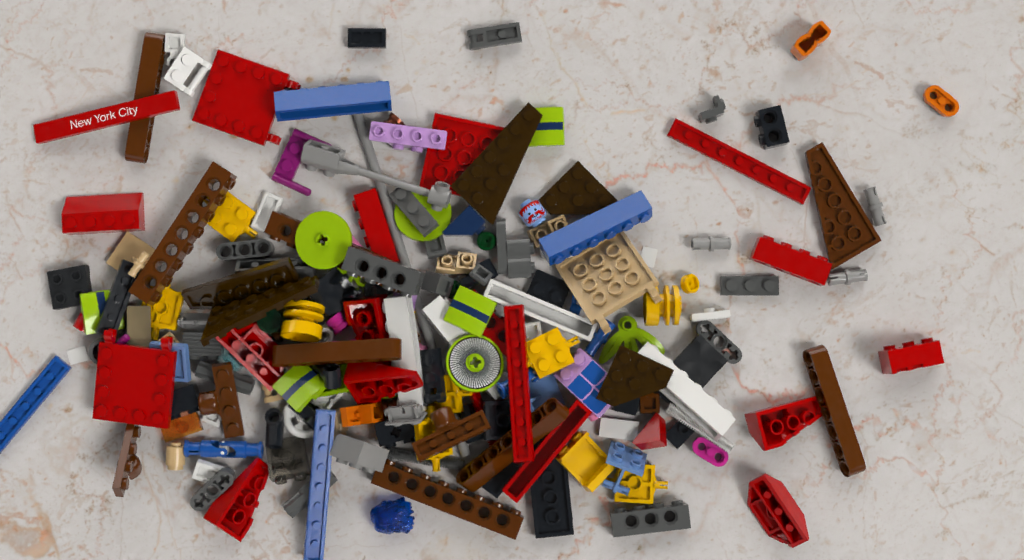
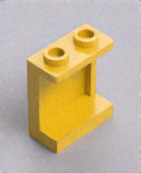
(585, 461)

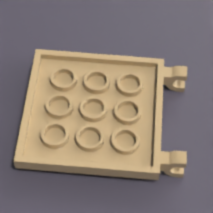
(608, 278)

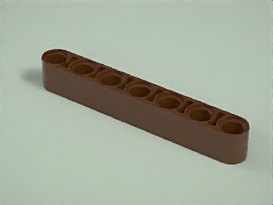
(147, 85)
(337, 352)
(834, 410)
(500, 453)

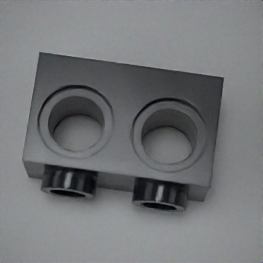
(777, 127)

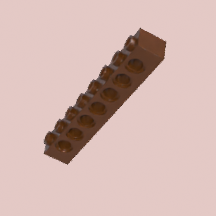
(276, 229)
(173, 237)
(454, 508)

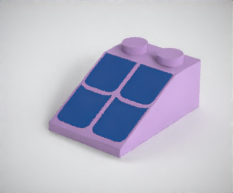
(584, 381)

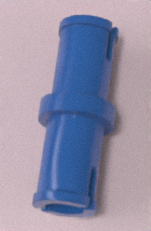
(598, 339)

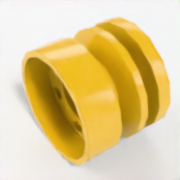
(669, 307)
(302, 321)

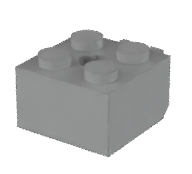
(359, 454)

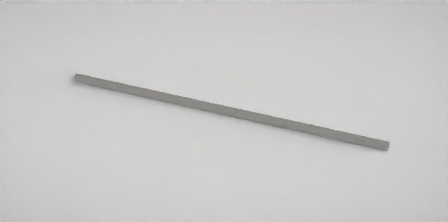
(398, 241)

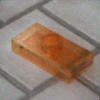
(182, 427)

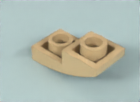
(545, 229)
(456, 264)

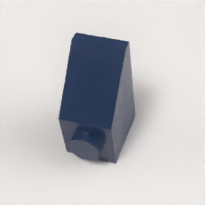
(466, 224)

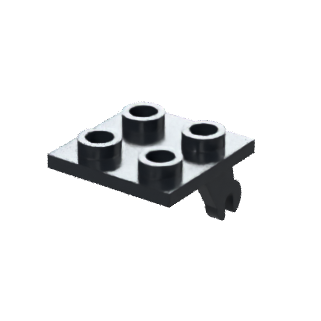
(334, 290)

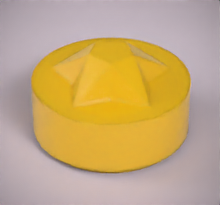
(689, 283)

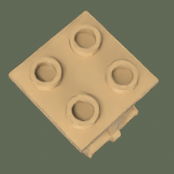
(131, 250)

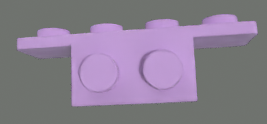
(408, 136)

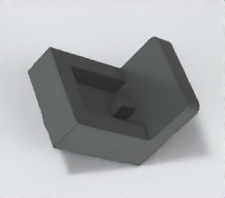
(712, 114)

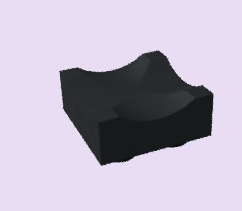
(67, 285)
(700, 361)

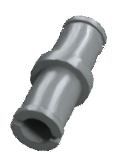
(875, 206)
(710, 243)
(847, 277)

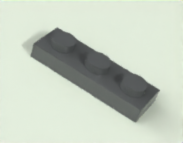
(414, 211)
(749, 285)

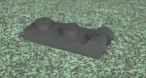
(495, 36)

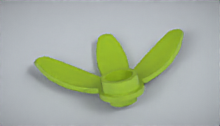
(629, 337)

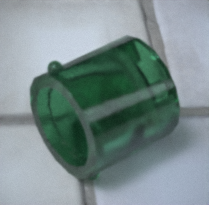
(272, 322)

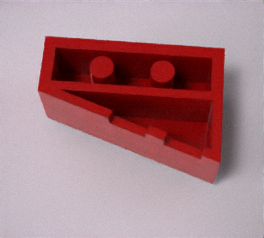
(910, 356)

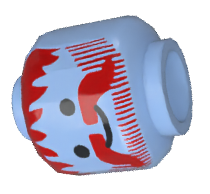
(532, 213)

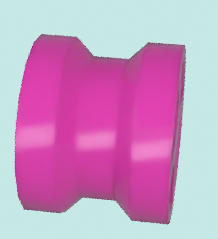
(337, 323)

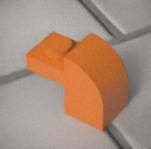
(362, 414)

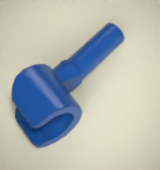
(575, 308)

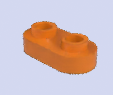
(941, 99)

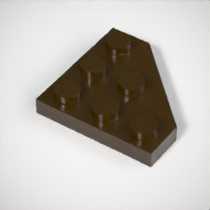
(576, 194)
(632, 377)

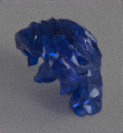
(392, 516)

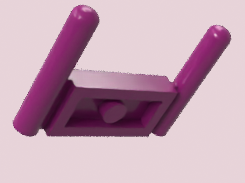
(291, 161)

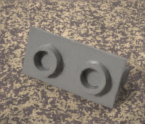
(192, 322)
(412, 415)

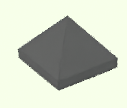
(481, 275)

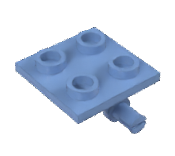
(544, 390)
(627, 460)

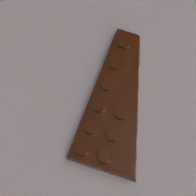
(841, 217)

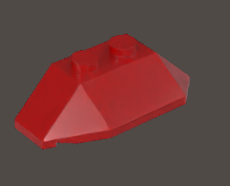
(254, 352)
(777, 511)

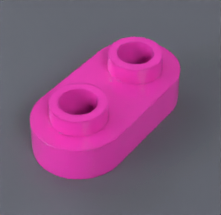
(709, 452)

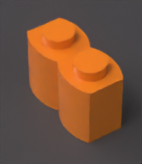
(813, 38)

